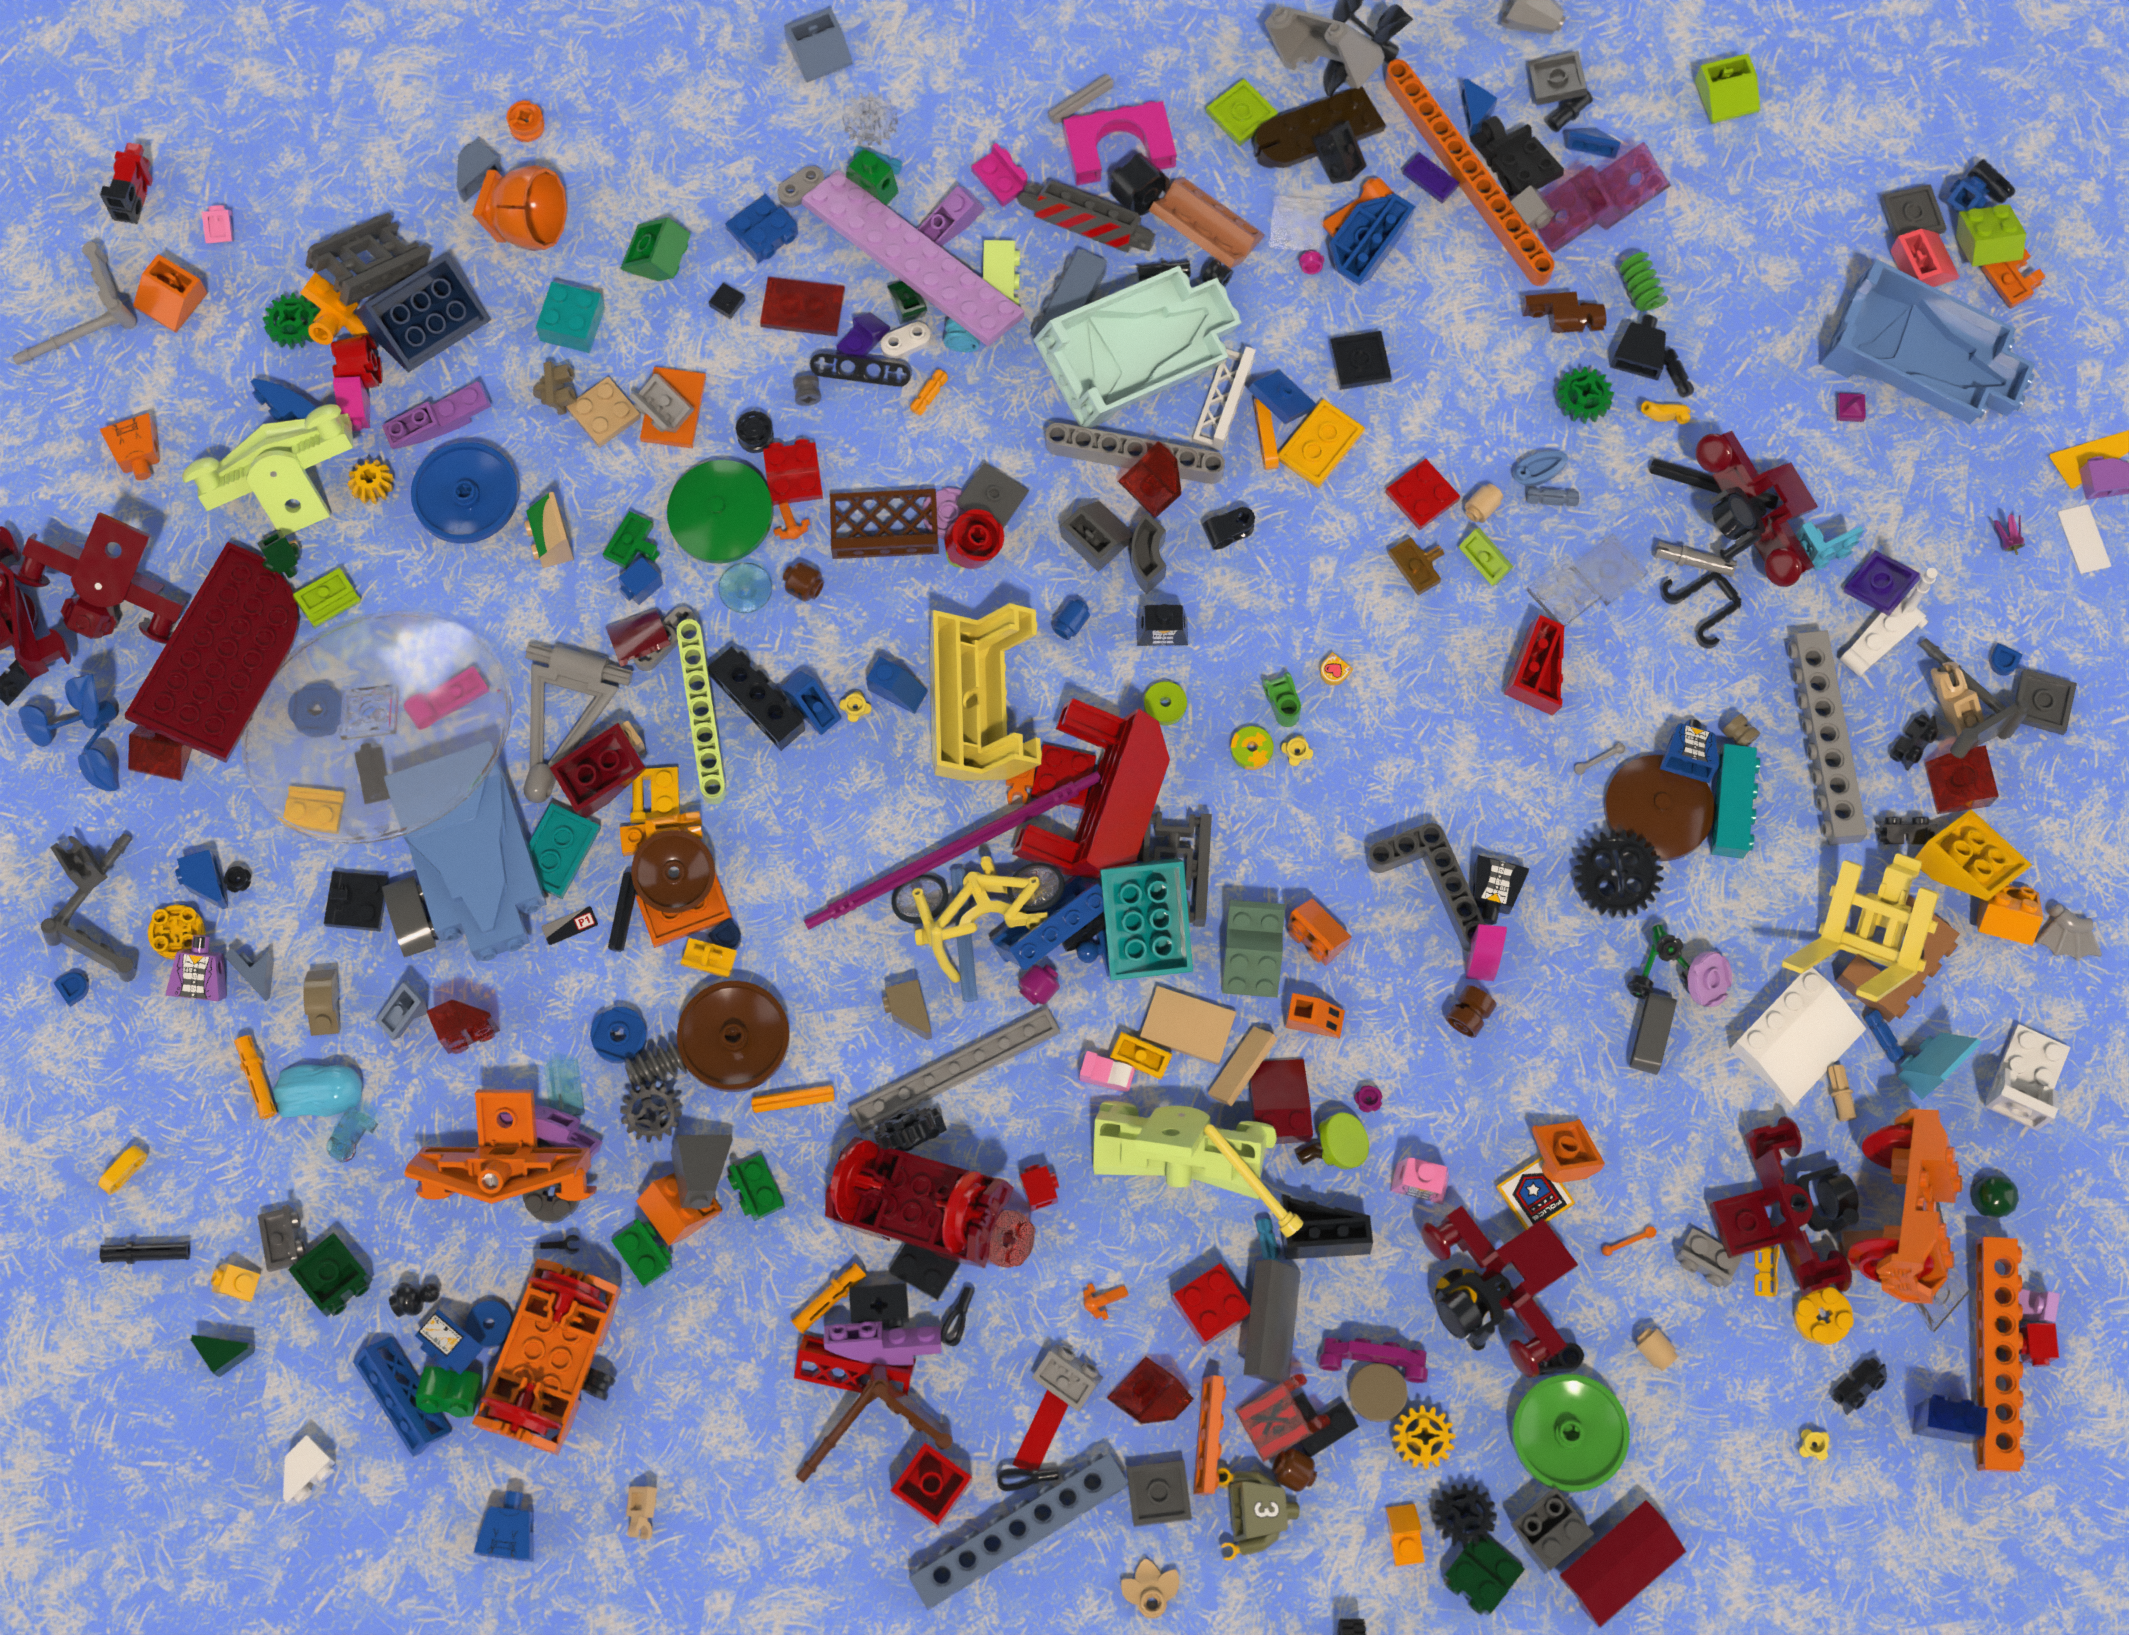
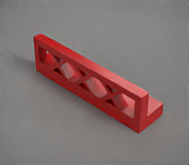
(813, 1351)

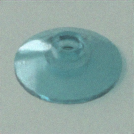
(745, 576)

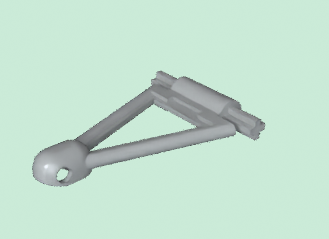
(574, 672)

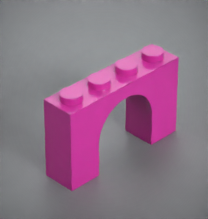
(1144, 121)

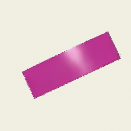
(1485, 952)

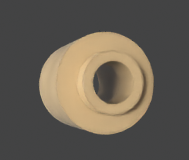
(1483, 503)
(1656, 1348)

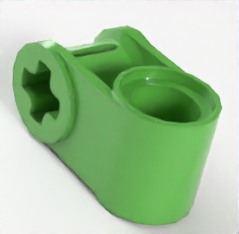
(1281, 695)

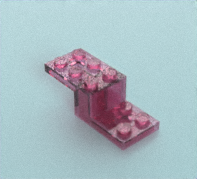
(1603, 196)

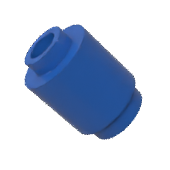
(1071, 619)

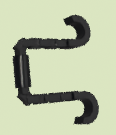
(1724, 585)

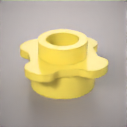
(855, 699)
(1300, 743)
(1820, 1439)

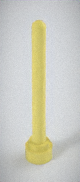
(1288, 1222)

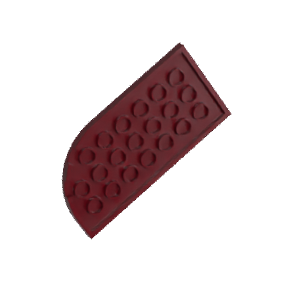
(220, 656)

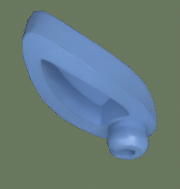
(1540, 467)

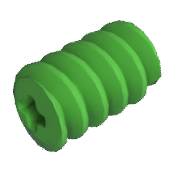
(1641, 282)

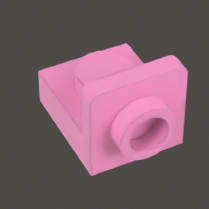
(217, 225)

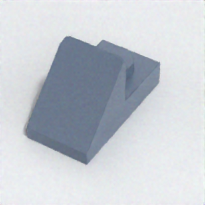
(257, 975)
(401, 1011)

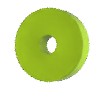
(1170, 692)

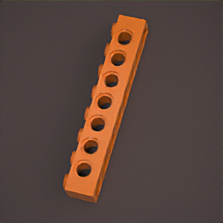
(1988, 1338)

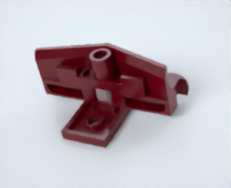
(20, 618)

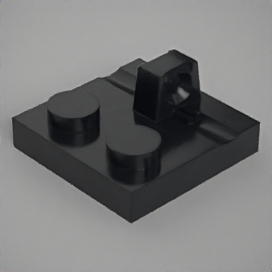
(355, 901)

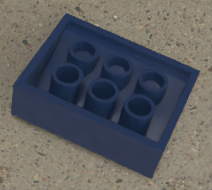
(423, 314)

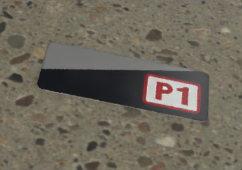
(569, 925)

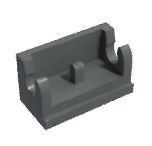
(80, 865)

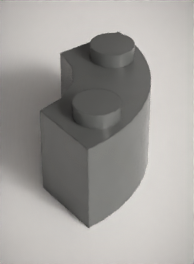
(1145, 555)
(409, 916)

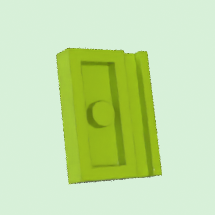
(326, 598)

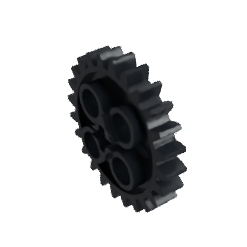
(1643, 871)

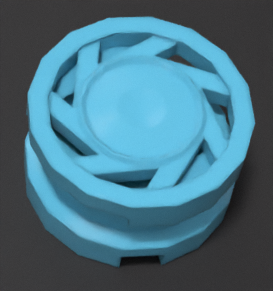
(959, 338)

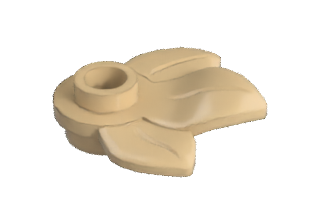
(1150, 1584)

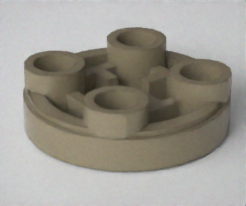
(1378, 1392)

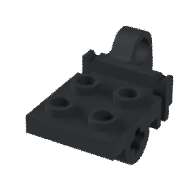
(1516, 156)

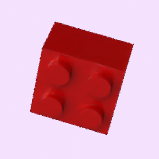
(1211, 1305)
(931, 1485)

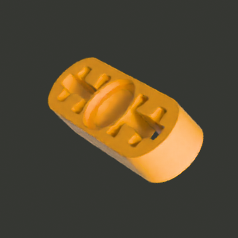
(1266, 435)

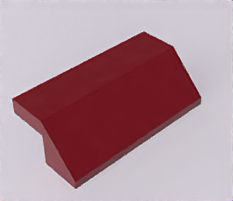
(1623, 1563)

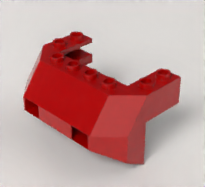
(1117, 805)

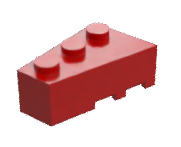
(1538, 667)

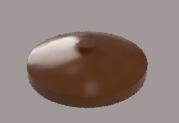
(1659, 806)
(733, 1036)

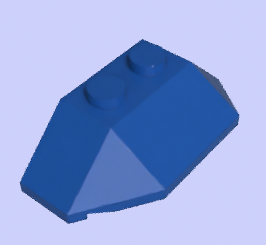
(1369, 236)

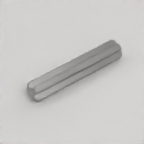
(1080, 99)

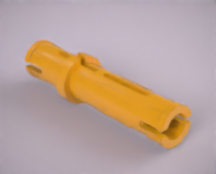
(252, 1067)
(830, 1296)

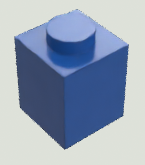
(639, 581)

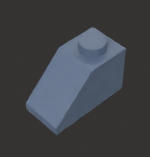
(472, 168)

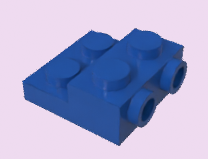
(762, 228)

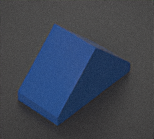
(1477, 105)

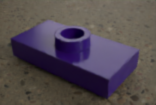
(1430, 178)

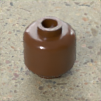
(1294, 1470)

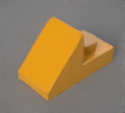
(1405, 1535)

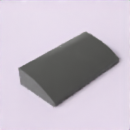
(1272, 1321)

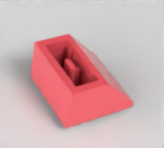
(1924, 257)

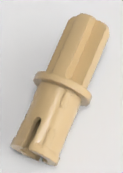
(1842, 1093)

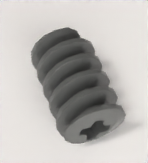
(655, 1065)

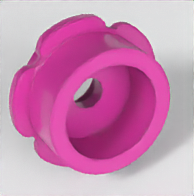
(1311, 262)

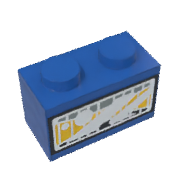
(449, 1342)

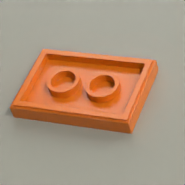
(691, 388)
(673, 926)

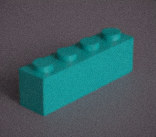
(1735, 801)

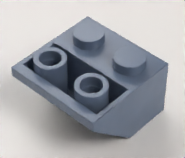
(818, 45)

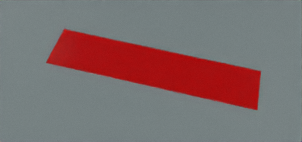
(1041, 1432)

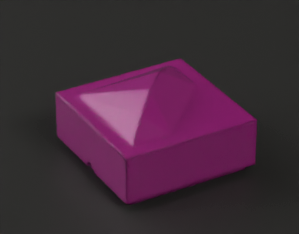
(1851, 407)

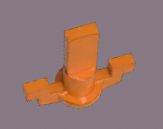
(793, 531)
(1093, 1303)

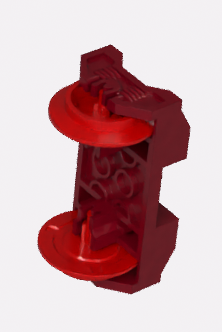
(916, 1201)

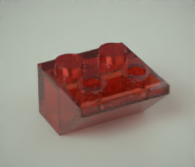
(461, 1025)

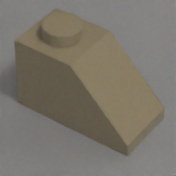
(907, 1007)

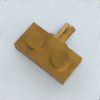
(1416, 564)

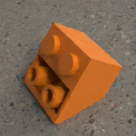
(168, 293)
(1317, 932)
(664, 1210)

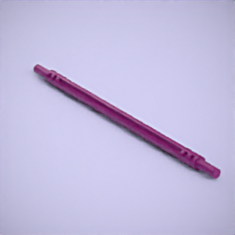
(952, 850)

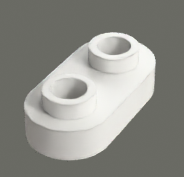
(906, 341)

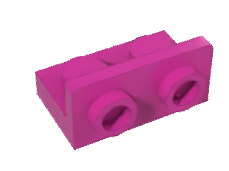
(1000, 175)

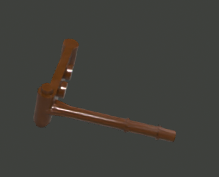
(897, 1402)

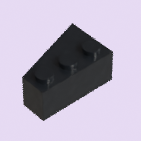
(1326, 1231)

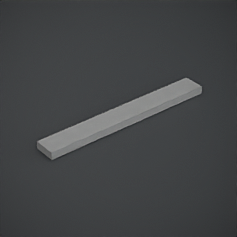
(954, 1070)

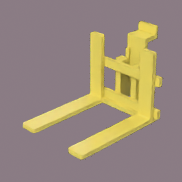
(1883, 909)

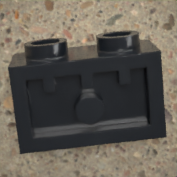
(1340, 153)

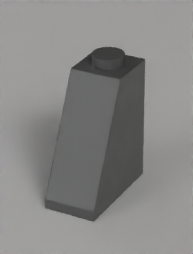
(698, 1167)

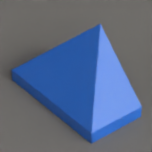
(1593, 142)

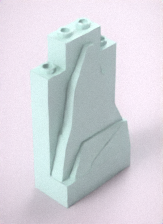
(1136, 343)

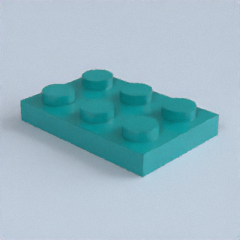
(561, 848)

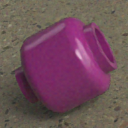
(1039, 984)

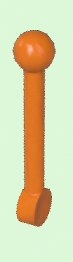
(1649, 1232)

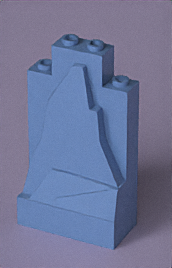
(1928, 346)
(479, 871)

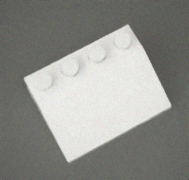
(1799, 1036)

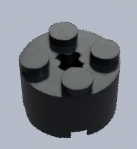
(1138, 184)

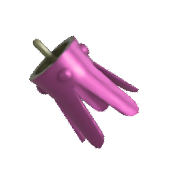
(2015, 540)

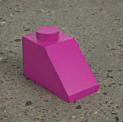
(354, 400)

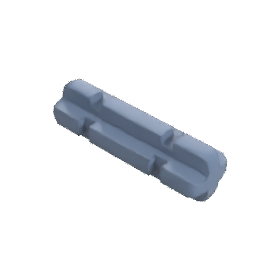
(1552, 497)

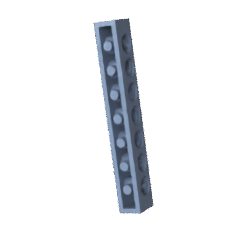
(1111, 1483)

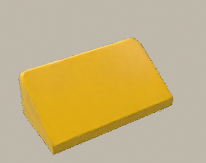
(1141, 1055)

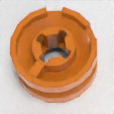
(520, 129)

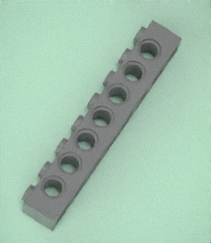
(1818, 647)

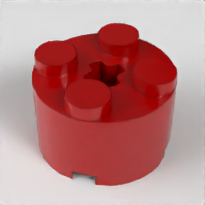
(357, 359)
(984, 529)

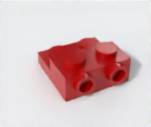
(793, 472)

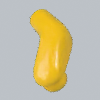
(1666, 412)

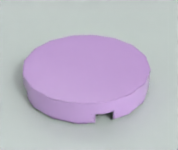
(946, 509)
(1709, 978)

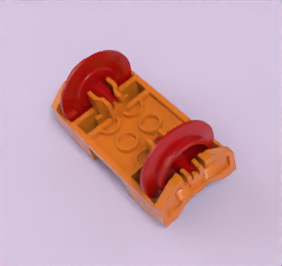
(1916, 1256)
(547, 1356)

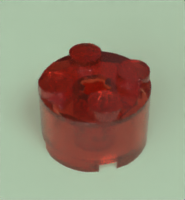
(1016, 1240)

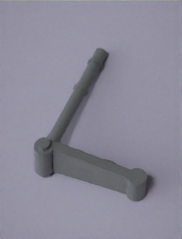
(2001, 725)
(57, 929)

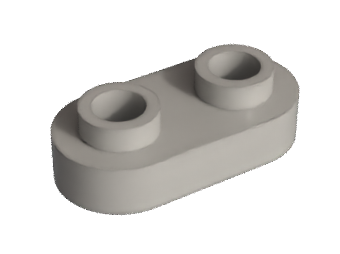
(801, 185)

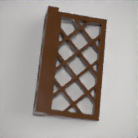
(880, 544)

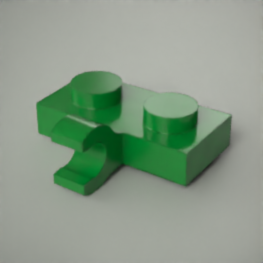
(631, 540)

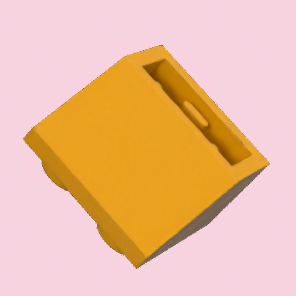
(2011, 914)

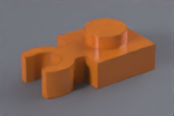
(1019, 784)

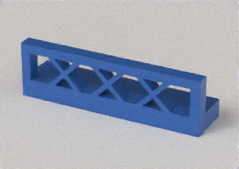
(395, 1397)

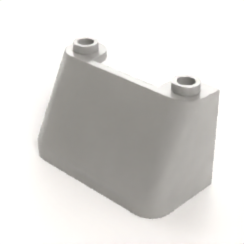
(1307, 36)

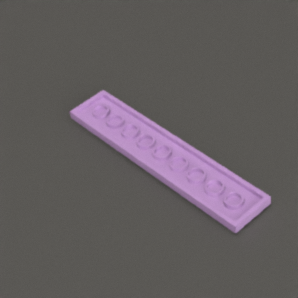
(913, 258)

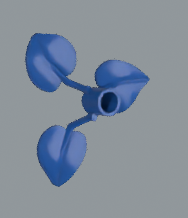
(83, 697)

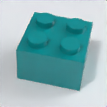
(570, 317)

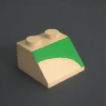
(548, 531)

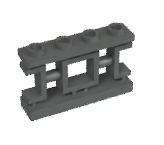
(372, 276)
(1195, 869)

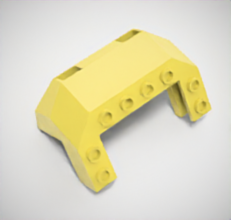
(971, 695)

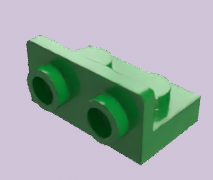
(756, 1187)
(642, 1254)

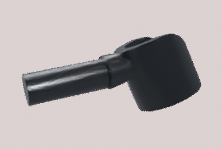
(561, 1244)

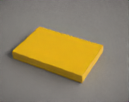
(1320, 443)

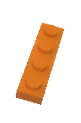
(1208, 1444)

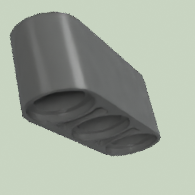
(1653, 1033)

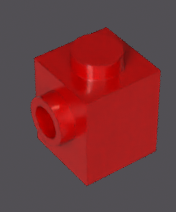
(1039, 1186)
(2039, 1344)

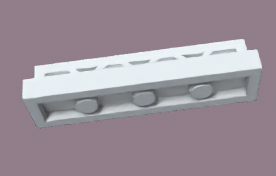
(1233, 398)

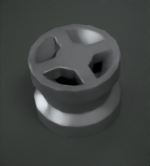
(807, 390)

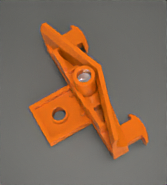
(506, 1157)

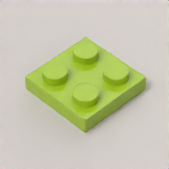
(1241, 111)

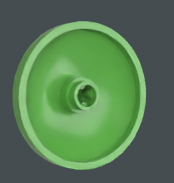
(1570, 1433)

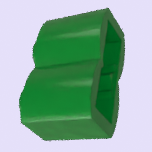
(448, 1391)

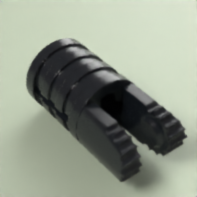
(1998, 186)

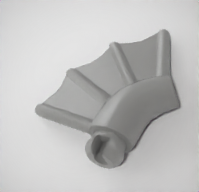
(2069, 935)

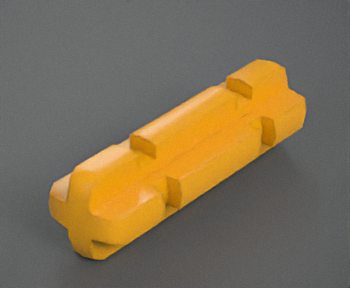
(928, 392)

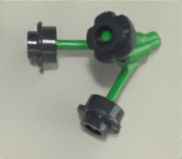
(1668, 949)

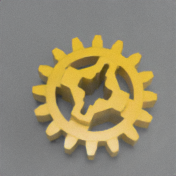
(1424, 1451)

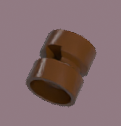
(1471, 1011)

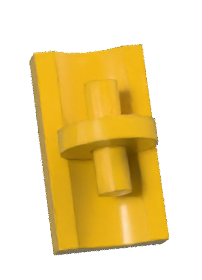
(708, 958)

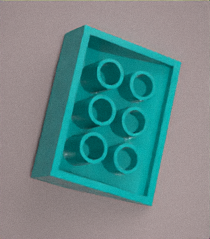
(1146, 919)

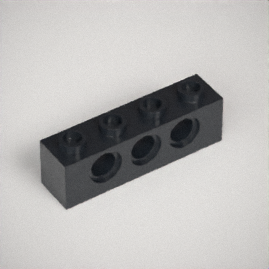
(779, 731)

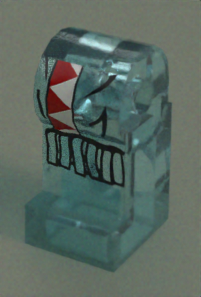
(348, 1133)

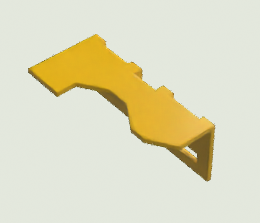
(1764, 1267)

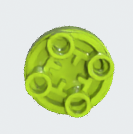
(1343, 1141)

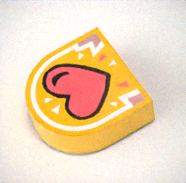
(1334, 670)

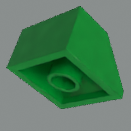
(656, 250)

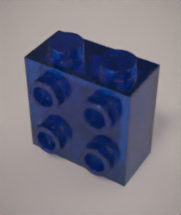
(1950, 1420)

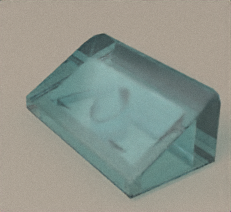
(564, 1086)

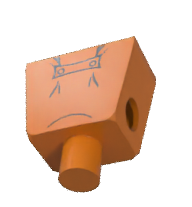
(134, 445)

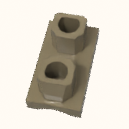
(552, 389)

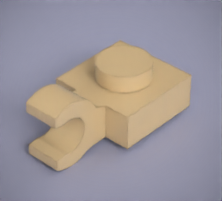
(640, 1508)

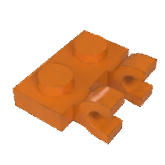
(2010, 282)

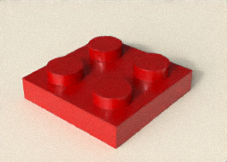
(1422, 494)
(1059, 768)

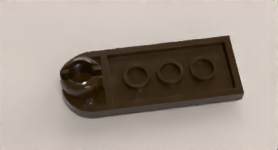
(1290, 137)

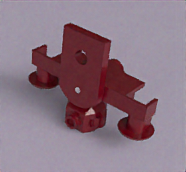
(102, 580)

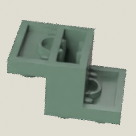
(1253, 948)

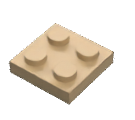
(603, 412)

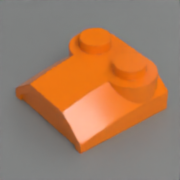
(1567, 1151)

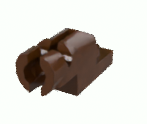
(1565, 312)

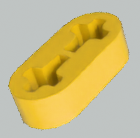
(122, 1170)

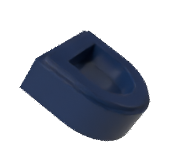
(726, 935)

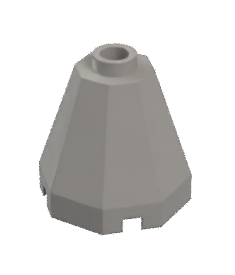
(1534, 16)

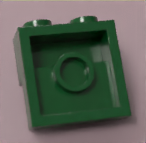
(331, 1276)
(1482, 1575)

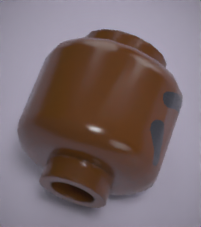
(803, 581)

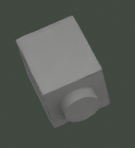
(1533, 208)

